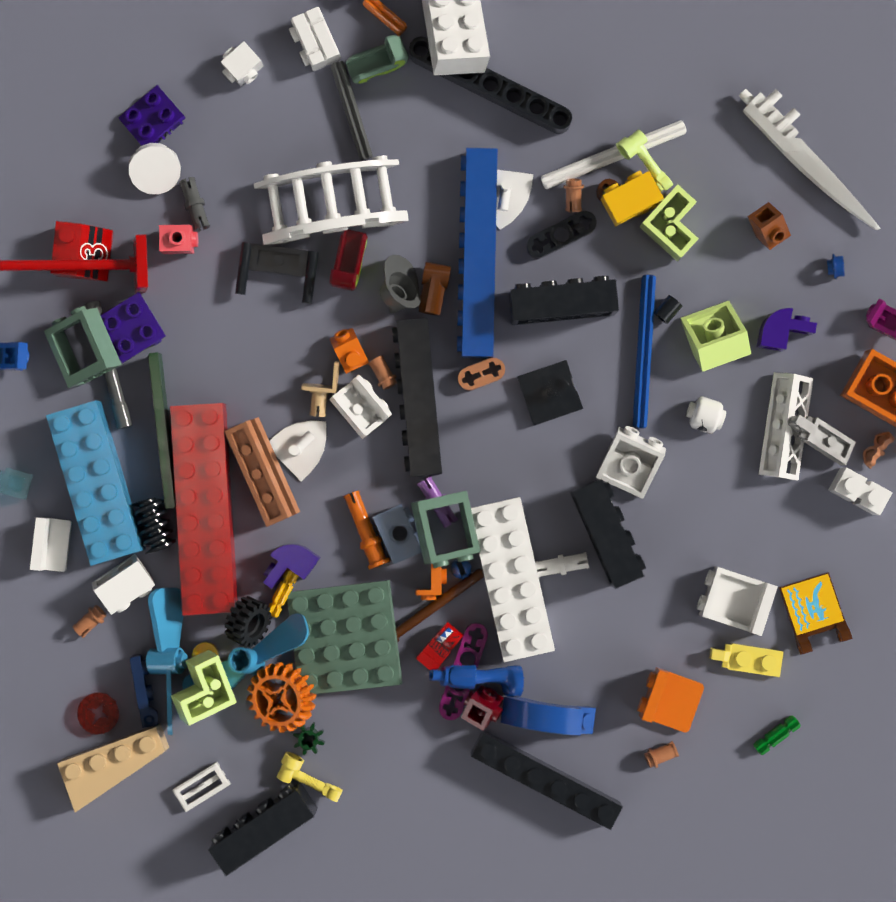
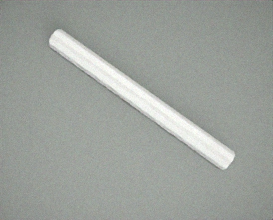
(609, 156)

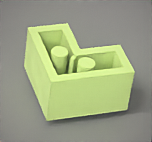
(665, 226)
(210, 689)

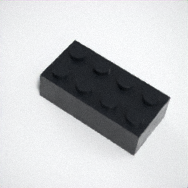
(563, 301)
(607, 534)
(262, 829)

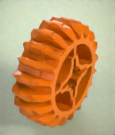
(267, 696)

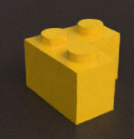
(631, 199)

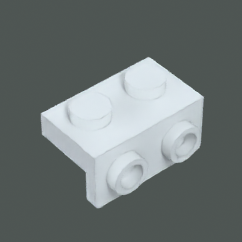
(361, 406)

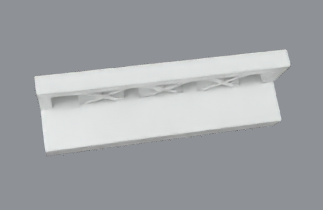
(777, 437)

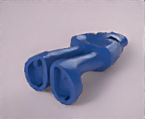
(465, 677)

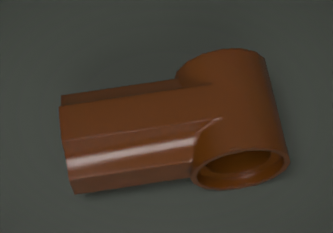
(434, 283)

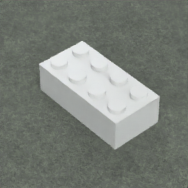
(456, 36)

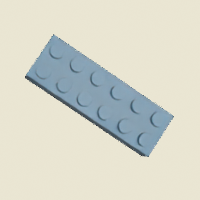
(95, 482)

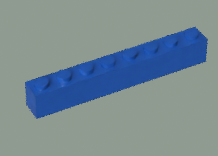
(479, 253)

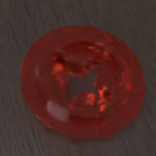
(87, 717)

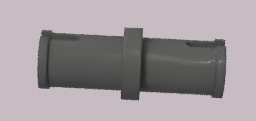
(194, 204)

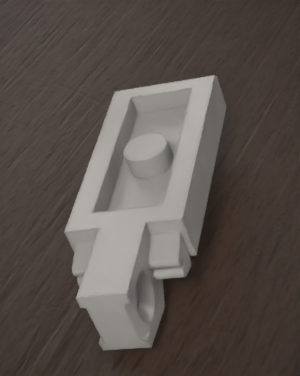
(823, 438)

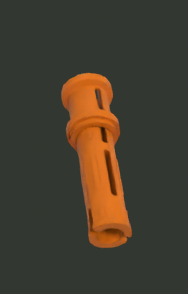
(370, 542)

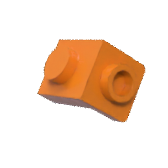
(348, 350)
(438, 577)

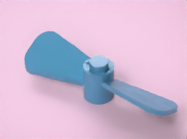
(167, 622)
(286, 637)

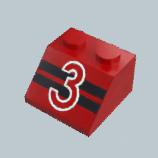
(81, 242)

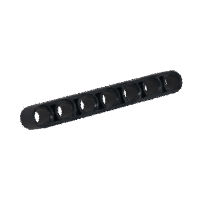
(498, 95)

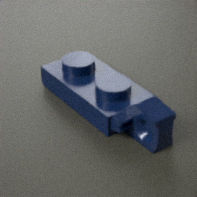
(144, 692)

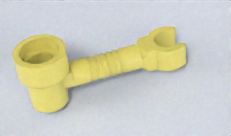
(291, 770)

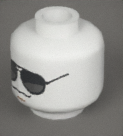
(706, 415)

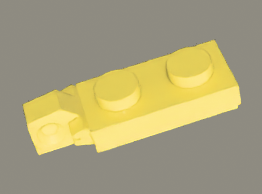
(749, 659)

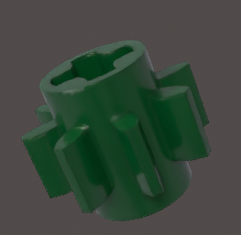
(306, 745)

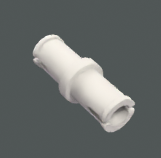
(562, 564)

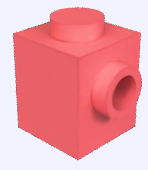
(168, 239)

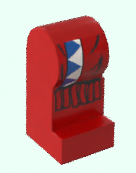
(439, 647)

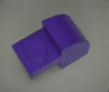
(776, 328)
(293, 557)

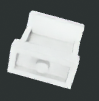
(736, 600)

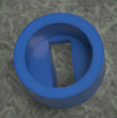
(456, 572)

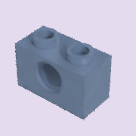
(387, 522)

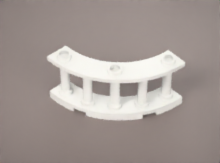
(333, 221)

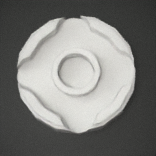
(154, 168)

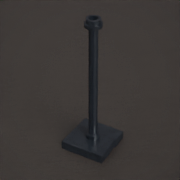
(550, 392)

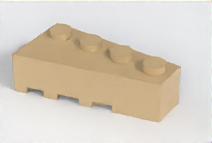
(104, 766)

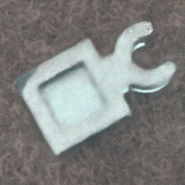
(15, 483)

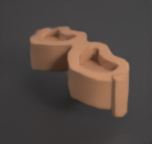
(872, 453)

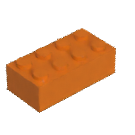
(874, 386)

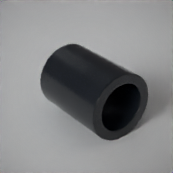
(668, 309)

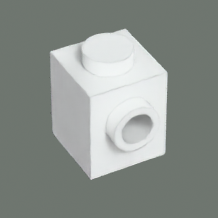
(241, 64)

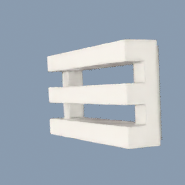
(219, 775)

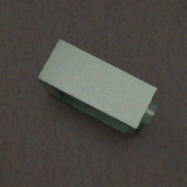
(99, 341)
(424, 534)

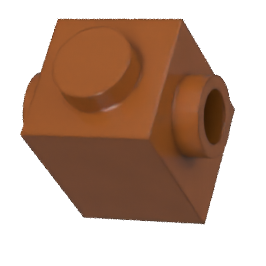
(769, 225)

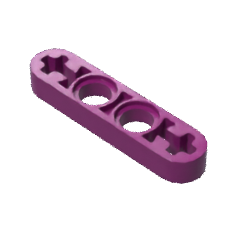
(479, 643)

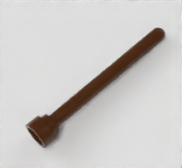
(439, 603)

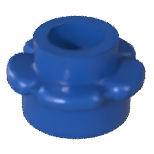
(836, 266)

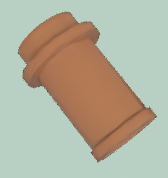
(573, 195)
(383, 373)
(89, 621)
(661, 754)

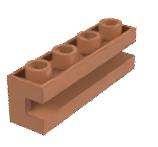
(262, 471)

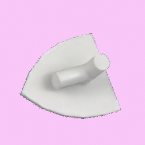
(512, 195)
(300, 446)

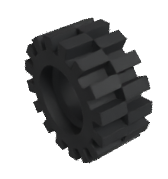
(247, 621)

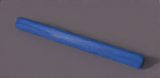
(644, 351)

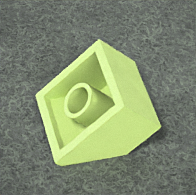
(716, 336)

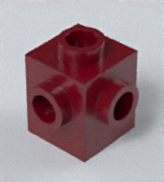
(482, 707)

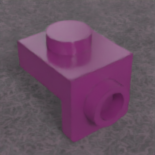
(882, 318)

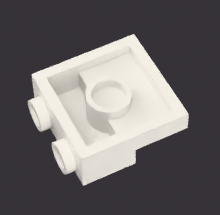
(631, 461)

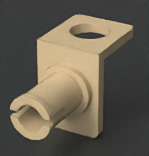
(320, 392)

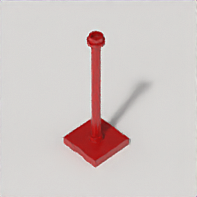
(134, 264)

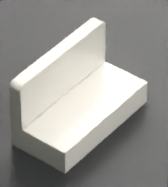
(50, 544)

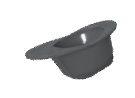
(400, 285)

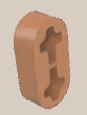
(478, 368)

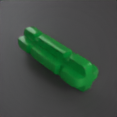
(777, 735)

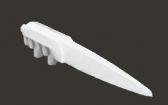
(782, 135)

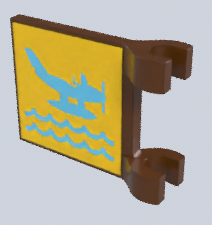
(813, 610)

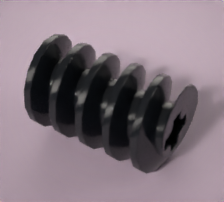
(153, 524)

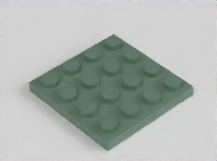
(349, 637)

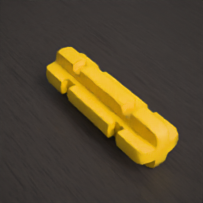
(282, 593)

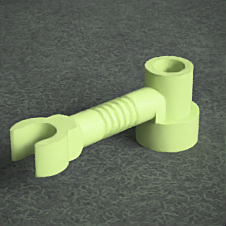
(635, 145)

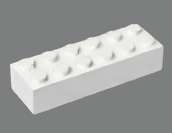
(512, 580)

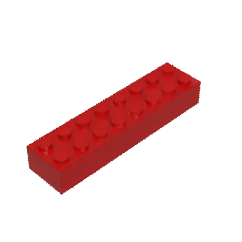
(204, 508)

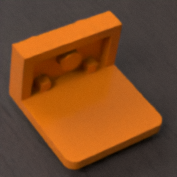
(670, 700)

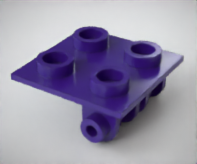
(152, 117)
(132, 327)

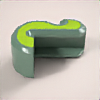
(378, 60)

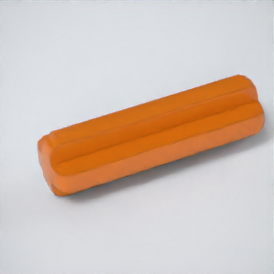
(386, 16)

